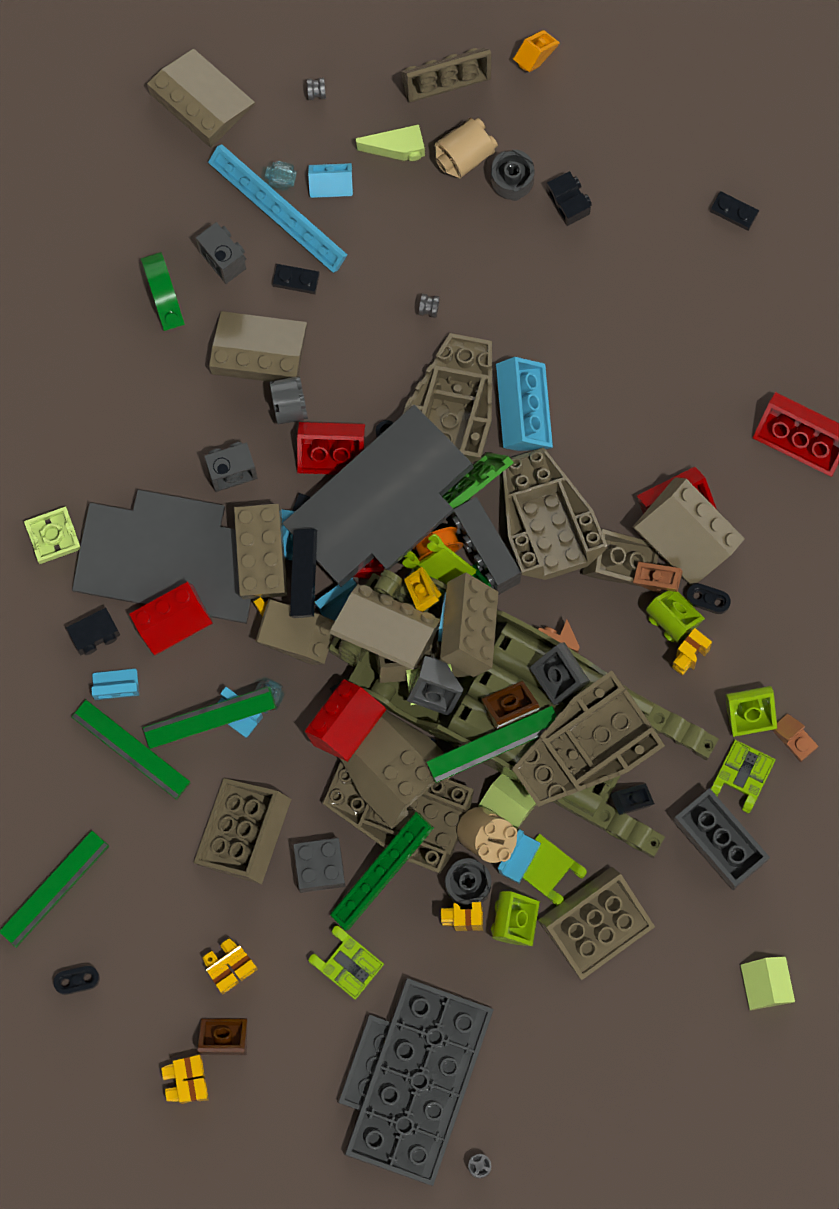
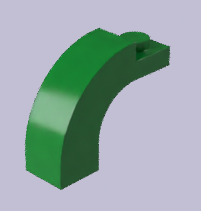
(162, 291)

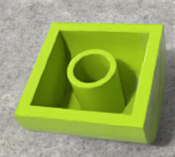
(674, 615)
(751, 711)
(515, 919)

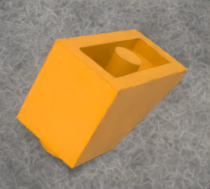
(535, 50)

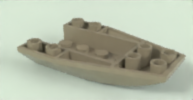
(548, 518)
(440, 805)

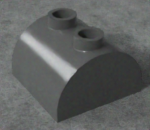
(559, 674)

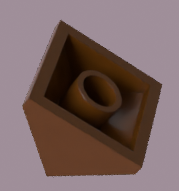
(510, 705)
(223, 1037)

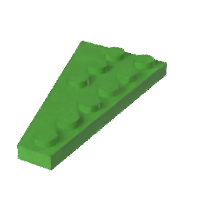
(483, 472)

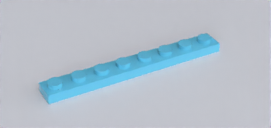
(277, 208)

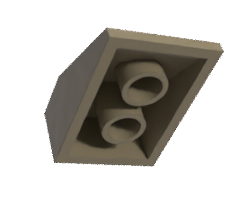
(621, 558)
(297, 637)

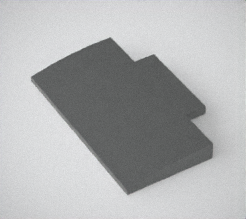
(383, 498)
(157, 549)
(413, 1080)

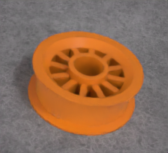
(447, 536)

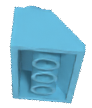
(524, 404)

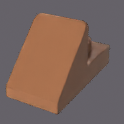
(657, 577)
(566, 636)
(794, 737)

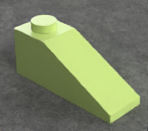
(395, 144)

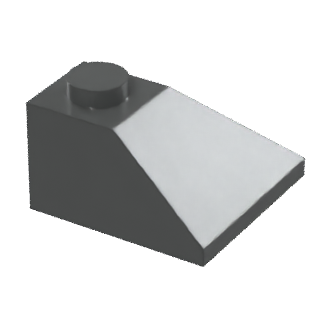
(435, 687)

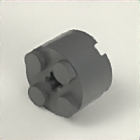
(504, 167)
(288, 400)
(476, 873)

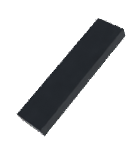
(303, 573)

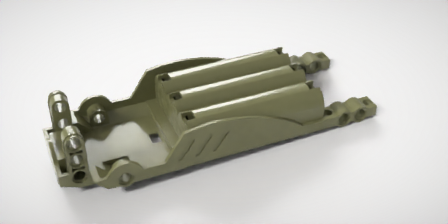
(510, 666)

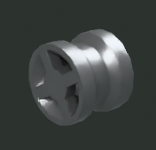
(316, 88)
(429, 305)
(477, 1163)

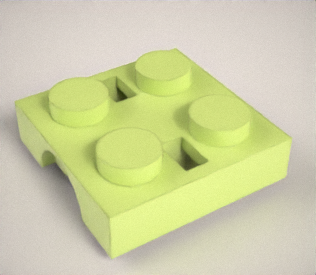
(45, 536)

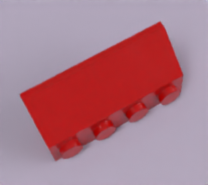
(800, 434)

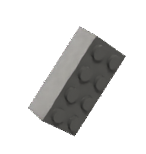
(486, 545)
(721, 839)

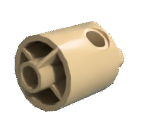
(464, 148)
(487, 835)

